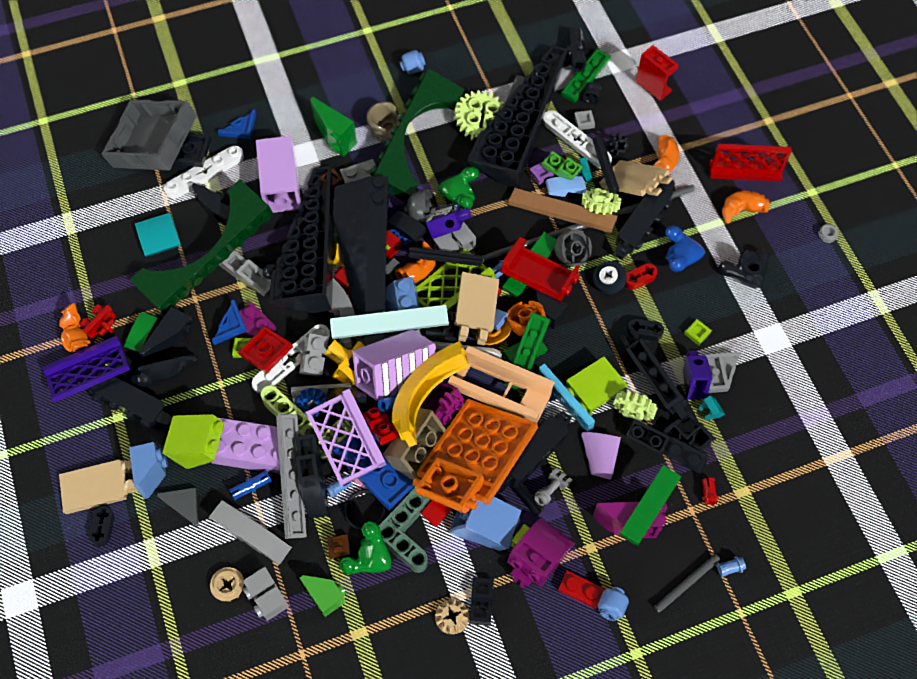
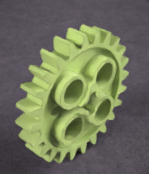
(466, 113)

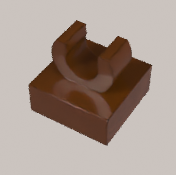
(338, 547)

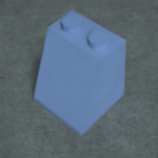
(488, 524)

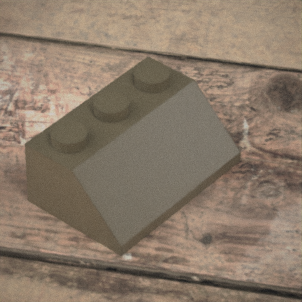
(409, 459)

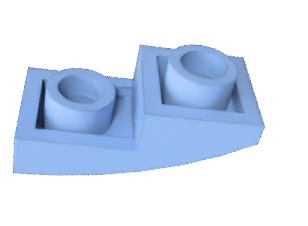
(560, 186)

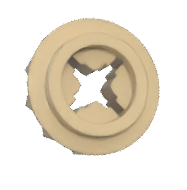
(229, 574)
(448, 626)

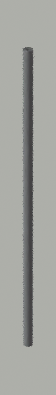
(555, 234)

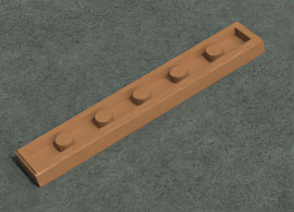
(562, 210)

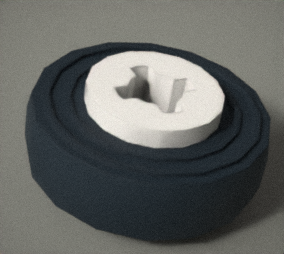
(608, 284)

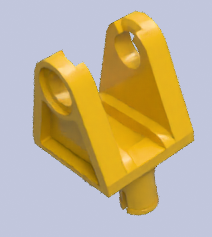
(342, 357)

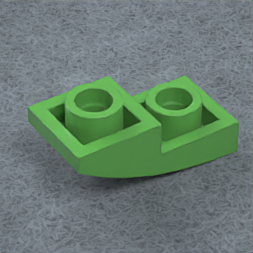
(559, 166)

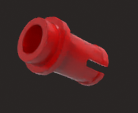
(710, 496)

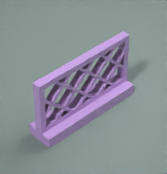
(363, 434)

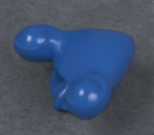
(684, 251)

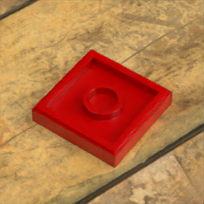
(265, 349)

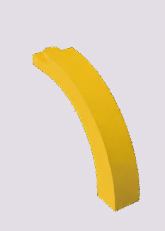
(421, 383)

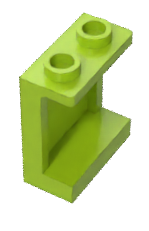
(596, 385)

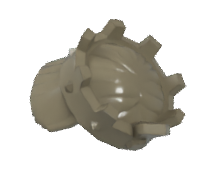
(382, 119)

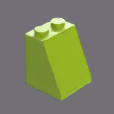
(193, 439)

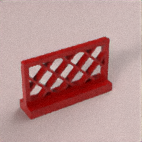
(755, 169)

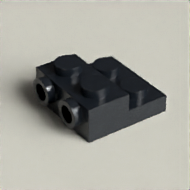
(192, 151)

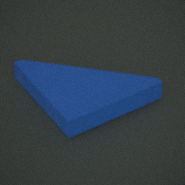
(240, 128)
(231, 325)

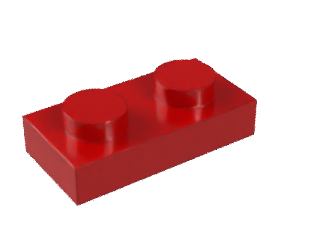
(581, 589)

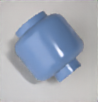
(412, 62)
(613, 603)

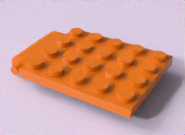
(473, 456)

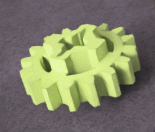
(601, 201)
(635, 405)

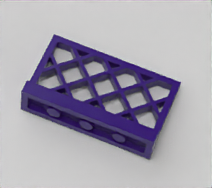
(79, 363)

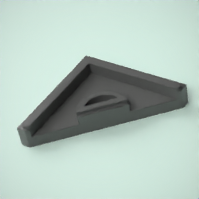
(183, 502)

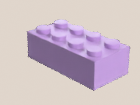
(248, 446)

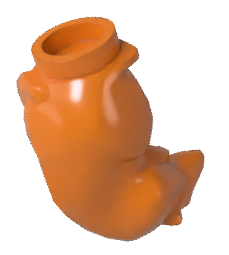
(667, 152)
(744, 200)
(418, 270)
(72, 337)

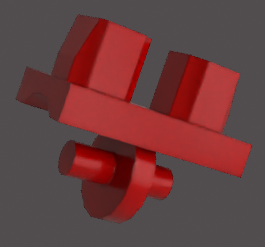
(100, 324)

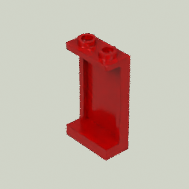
(539, 271)

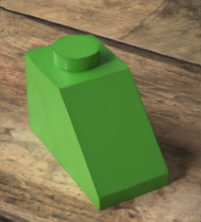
(324, 593)

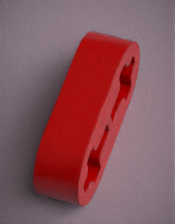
(640, 276)

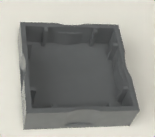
(149, 134)

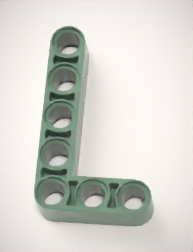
(398, 529)

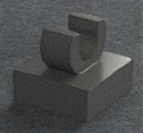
(391, 267)

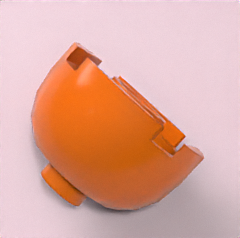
(520, 313)

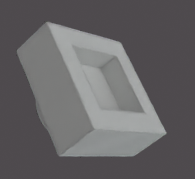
(584, 120)

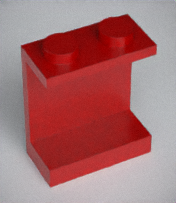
(654, 72)

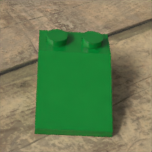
(335, 127)

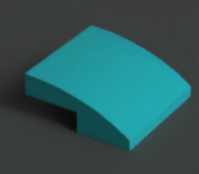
(157, 234)

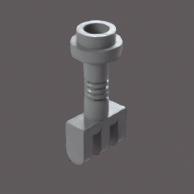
(542, 496)

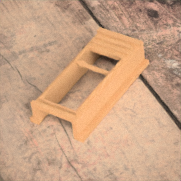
(537, 387)

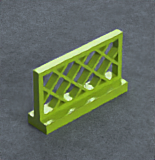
(451, 303)

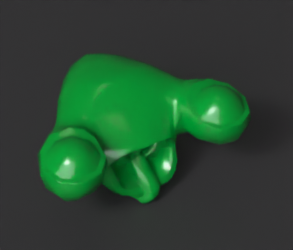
(457, 187)
(372, 553)

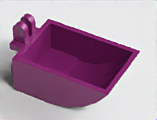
(444, 402)
(615, 515)
(538, 553)

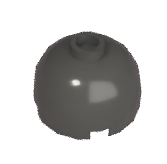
(419, 206)
(573, 248)

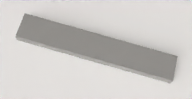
(291, 493)

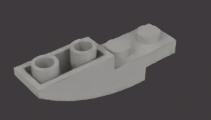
(342, 308)

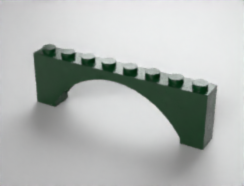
(432, 94)
(171, 286)

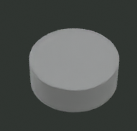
(828, 233)

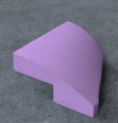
(601, 453)

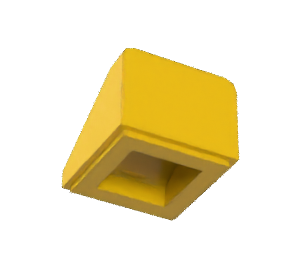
(337, 256)

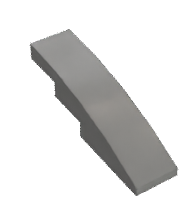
(246, 272)
(250, 532)

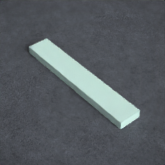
(389, 321)

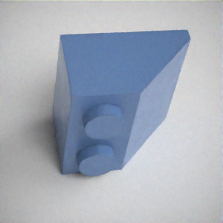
(402, 295)
(147, 467)

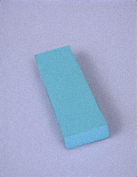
(568, 400)

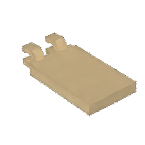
(639, 178)
(476, 306)
(96, 486)

